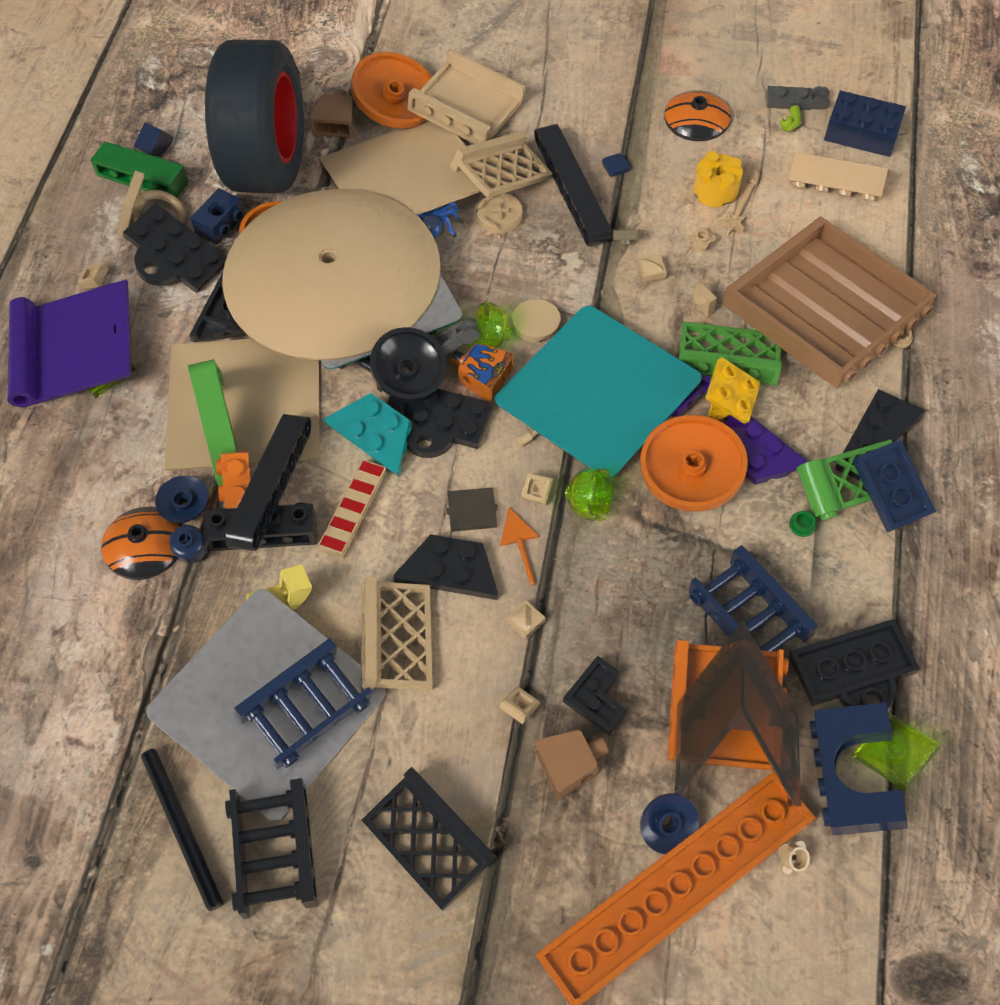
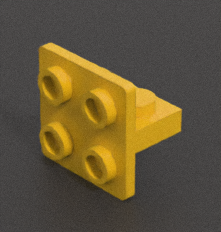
(731, 392)

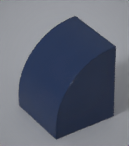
(153, 140)

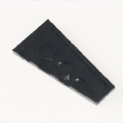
(883, 420)

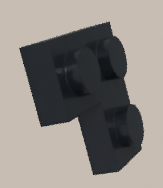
(590, 698)

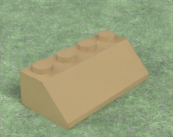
(837, 174)

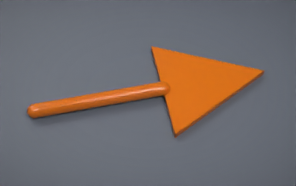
(516, 532)

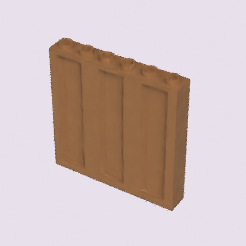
(829, 301)

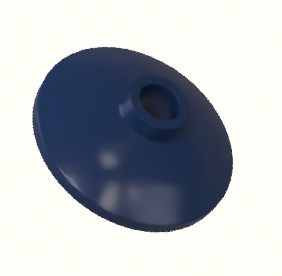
(180, 490)
(682, 823)

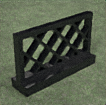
(450, 822)

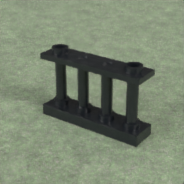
(300, 858)

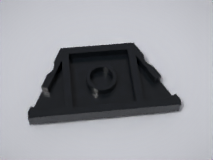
(215, 318)
(450, 567)

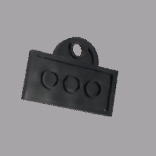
(172, 250)
(443, 420)
(855, 665)

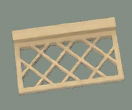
(494, 152)
(371, 635)

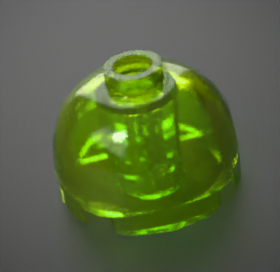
(492, 325)
(590, 494)

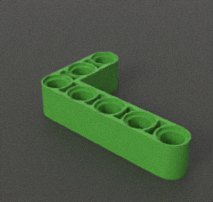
(213, 411)

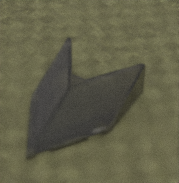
(737, 694)

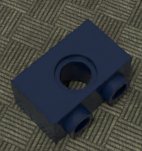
(217, 216)

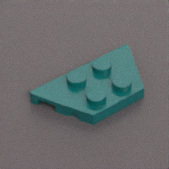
(374, 429)

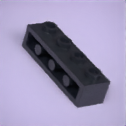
(289, 527)

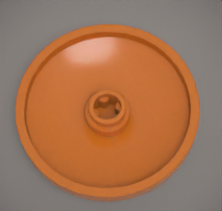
(383, 87)
(693, 463)

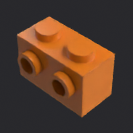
(236, 475)

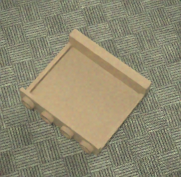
(467, 98)

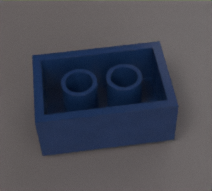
(864, 123)

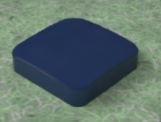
(615, 164)

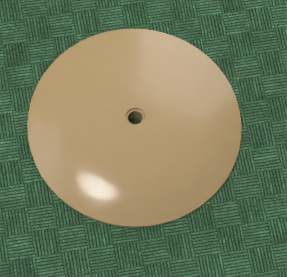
(330, 273)

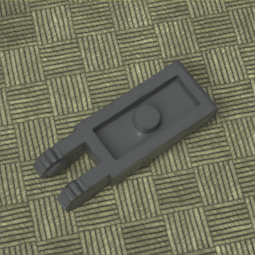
(805, 98)
(457, 335)

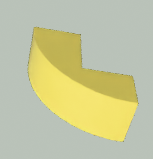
(292, 588)

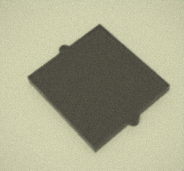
(472, 509)

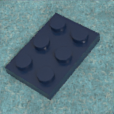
(893, 485)

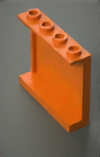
(739, 746)

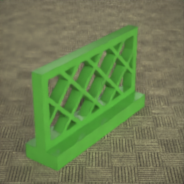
(704, 361)

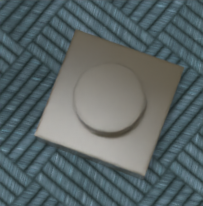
(624, 236)

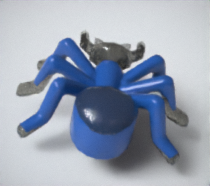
(435, 219)

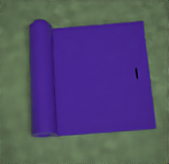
(68, 344)

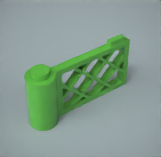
(821, 483)

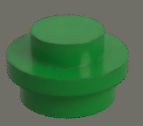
(802, 524)

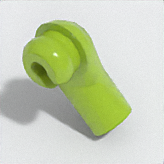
(793, 120)

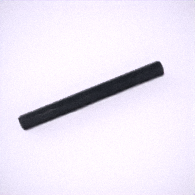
(182, 830)

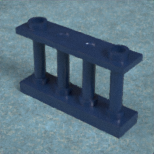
(760, 584)
(277, 691)

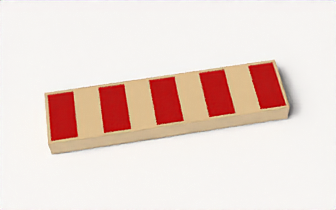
(352, 508)

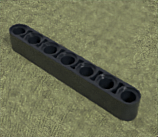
(572, 185)
(268, 483)

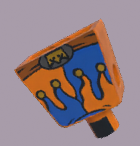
(483, 369)

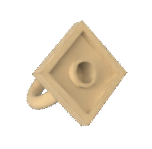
(135, 202)

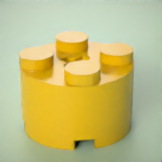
(717, 179)

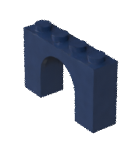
(847, 809)

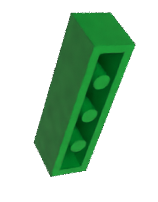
(120, 163)

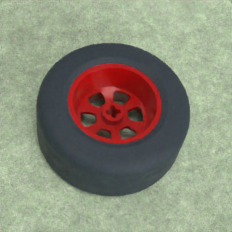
(254, 116)

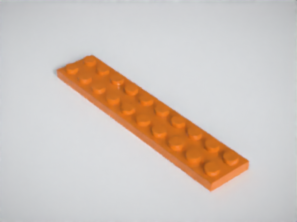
(672, 891)

